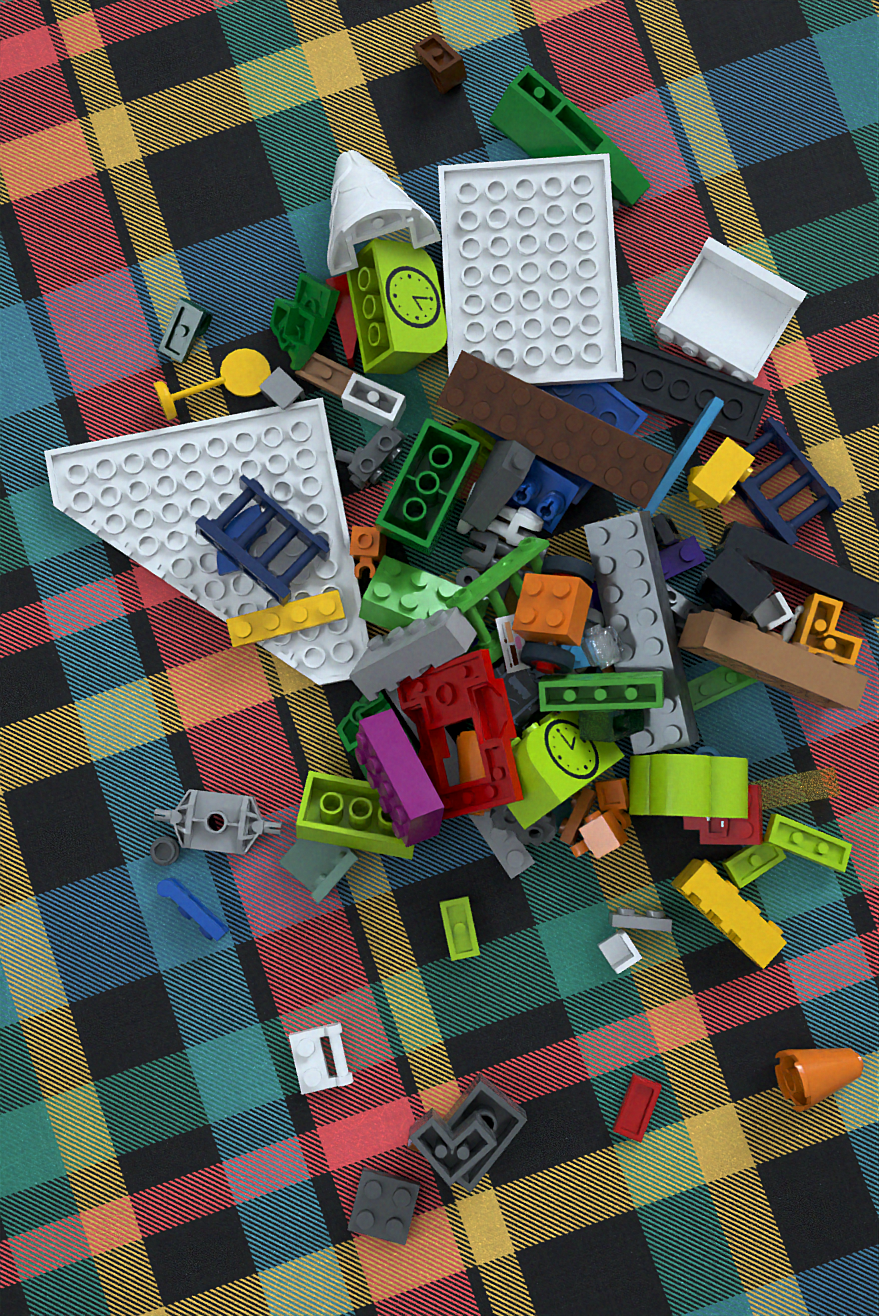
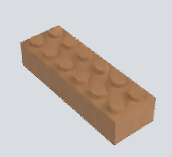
(773, 660)

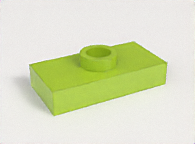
(752, 862)
(459, 928)

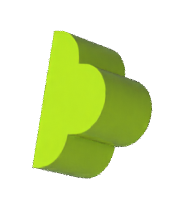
(688, 786)

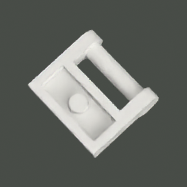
(311, 1059)

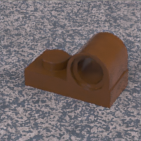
(443, 62)

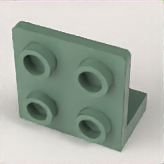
(318, 865)

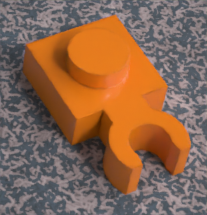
(614, 795)

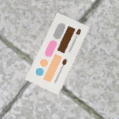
(510, 643)

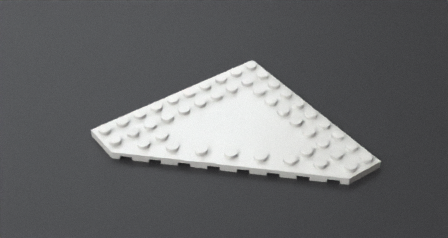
(155, 484)

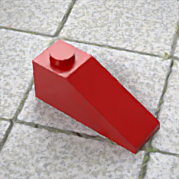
(345, 318)

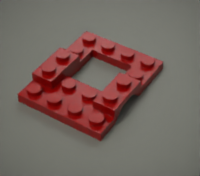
(453, 694)

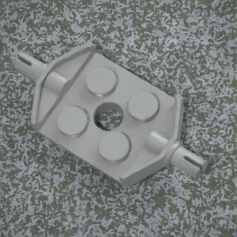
(241, 821)

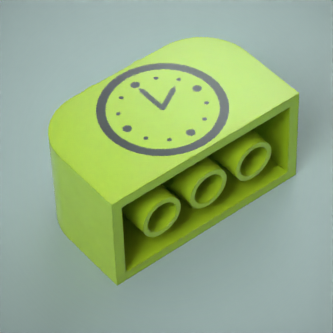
(396, 306)
(556, 764)

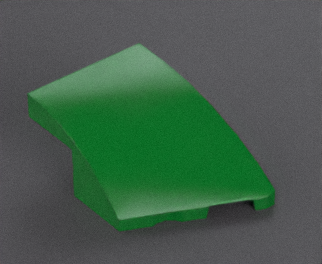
(362, 709)

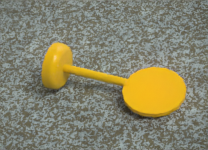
(240, 373)

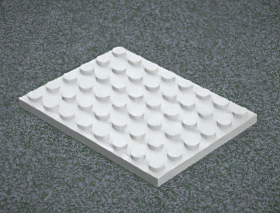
(532, 268)

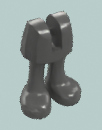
(492, 547)

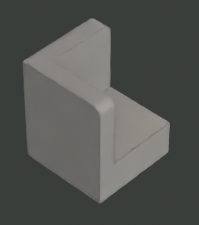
(281, 389)

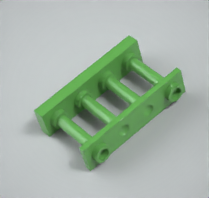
(486, 584)

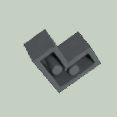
(452, 1151)

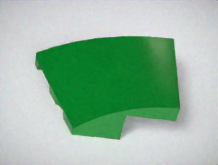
(305, 319)

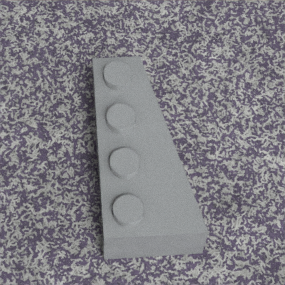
(412, 651)

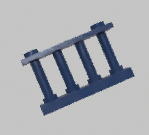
(767, 509)
(257, 567)

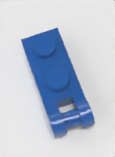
(193, 908)

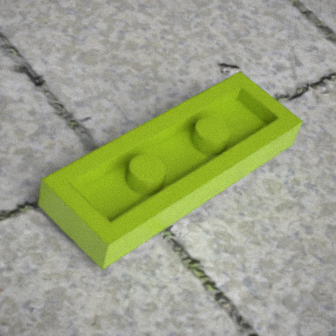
(807, 843)

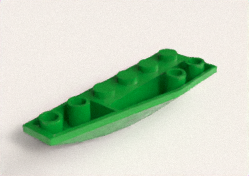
(551, 126)

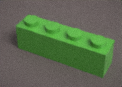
(601, 691)

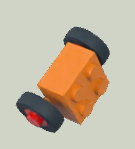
(554, 612)

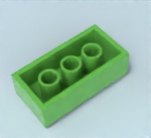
(404, 593)

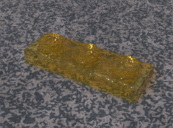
(798, 787)

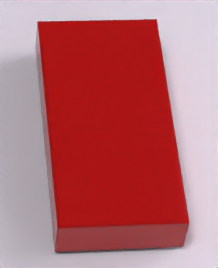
(637, 1107)

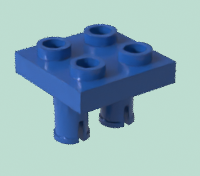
(546, 492)

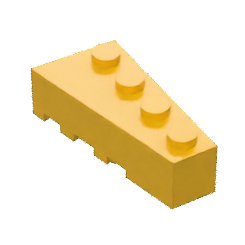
(729, 912)

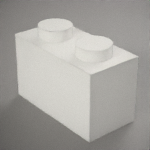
(373, 401)

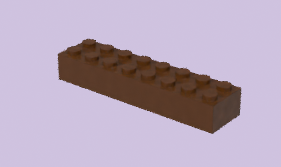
(553, 429)

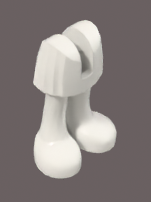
(512, 532)

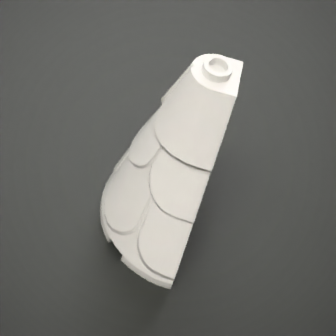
(367, 207)

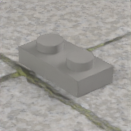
(651, 921)

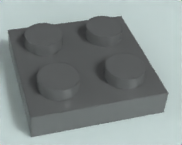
(384, 1206)

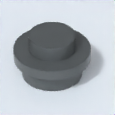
(164, 851)

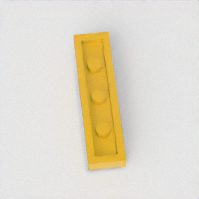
(285, 620)

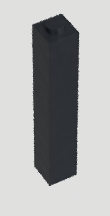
(803, 569)

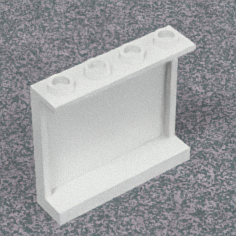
(729, 312)

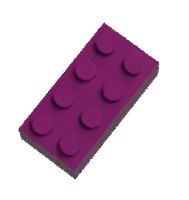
(399, 778)

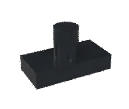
(665, 530)

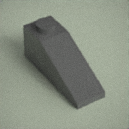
(497, 483)

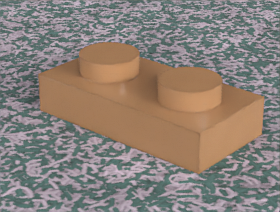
(325, 374)

